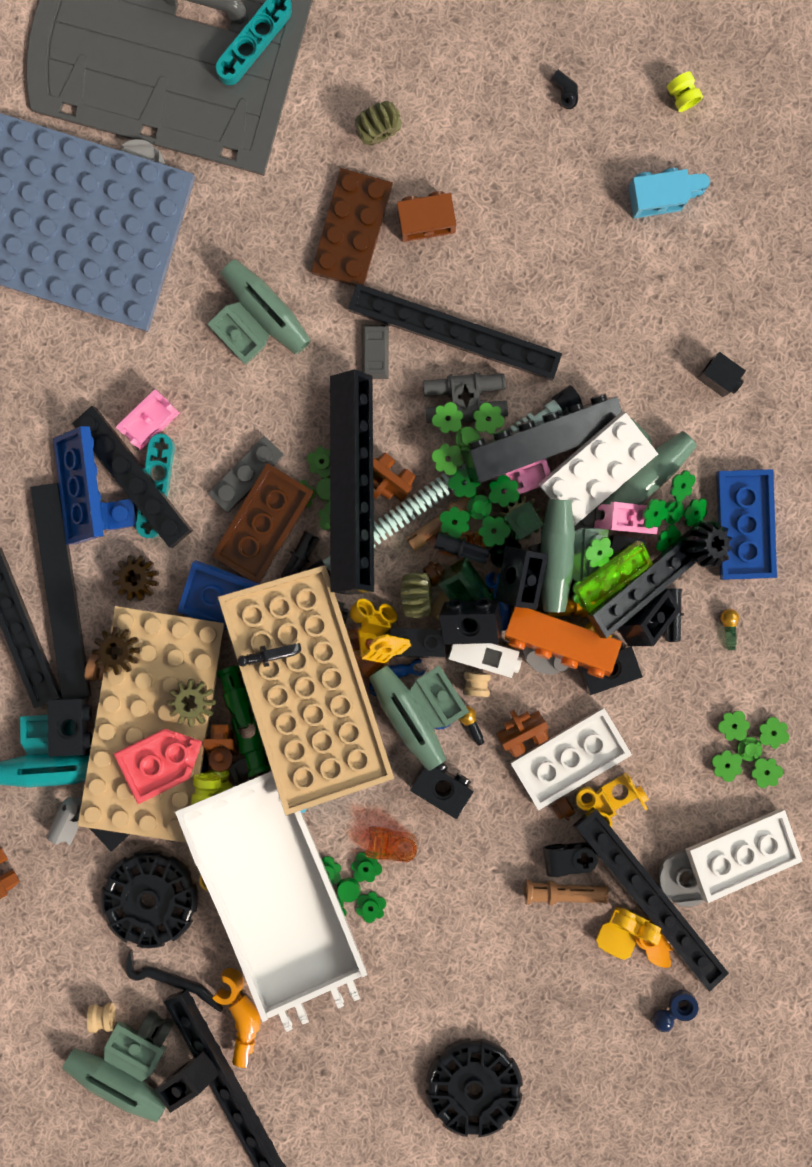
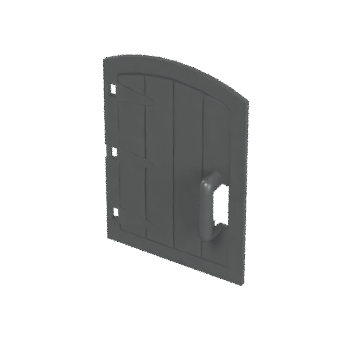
(148, 68)

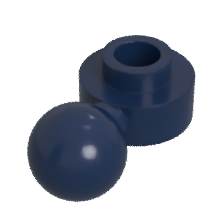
(664, 1019)

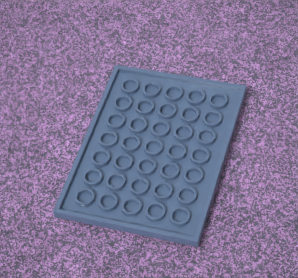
(86, 222)

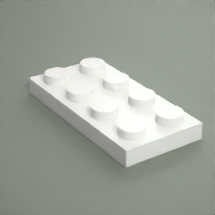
(599, 466)
(571, 758)
(743, 855)

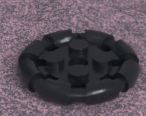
(160, 887)
(469, 1072)

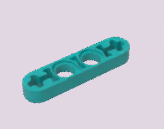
(257, 41)
(164, 482)

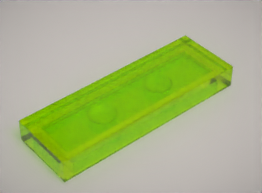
(613, 576)

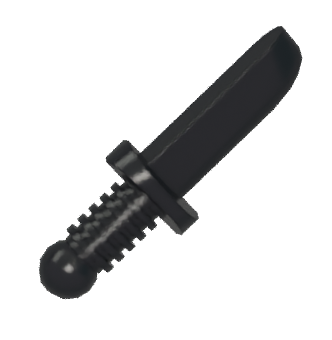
(269, 655)

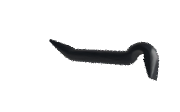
(170, 979)

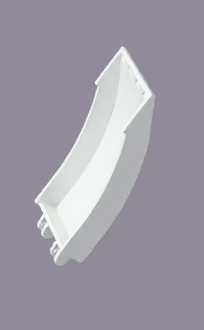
(272, 898)

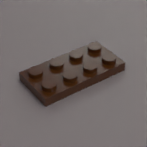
(352, 227)
(263, 523)

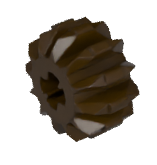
(132, 588)
(110, 659)

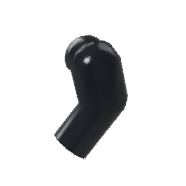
(568, 88)

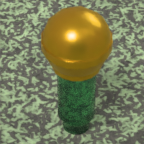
(729, 620)

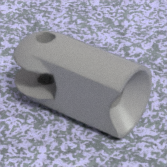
(65, 822)

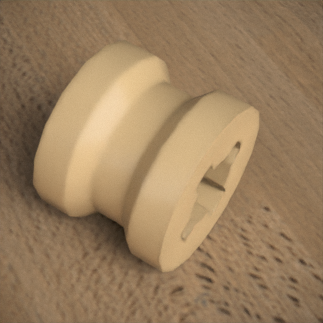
(476, 684)
(101, 1017)

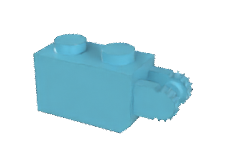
(665, 191)

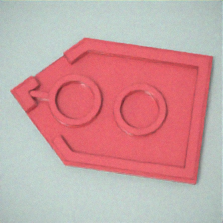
(158, 763)

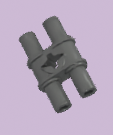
(473, 386)

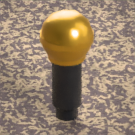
(470, 721)

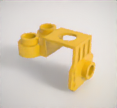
(374, 626)
(604, 800)
(618, 934)

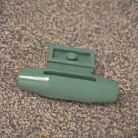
(257, 315)
(656, 472)
(565, 554)
(417, 711)
(121, 1072)

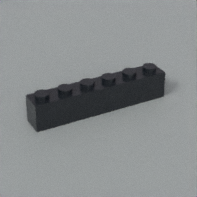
(538, 440)

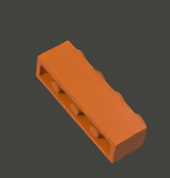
(563, 641)

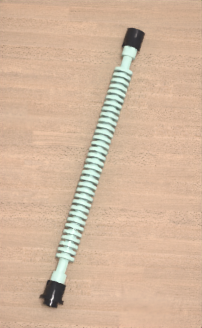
(559, 403)

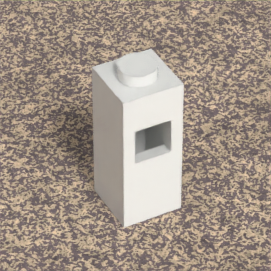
(487, 657)

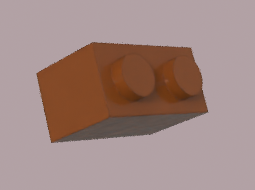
(426, 216)

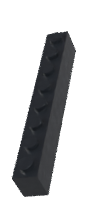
(351, 483)

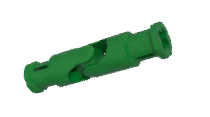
(238, 704)

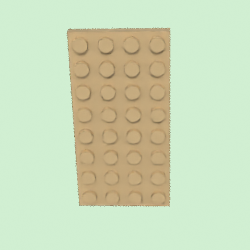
(308, 704)
(136, 708)

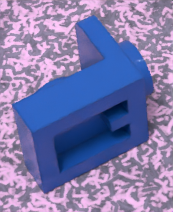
(118, 514)

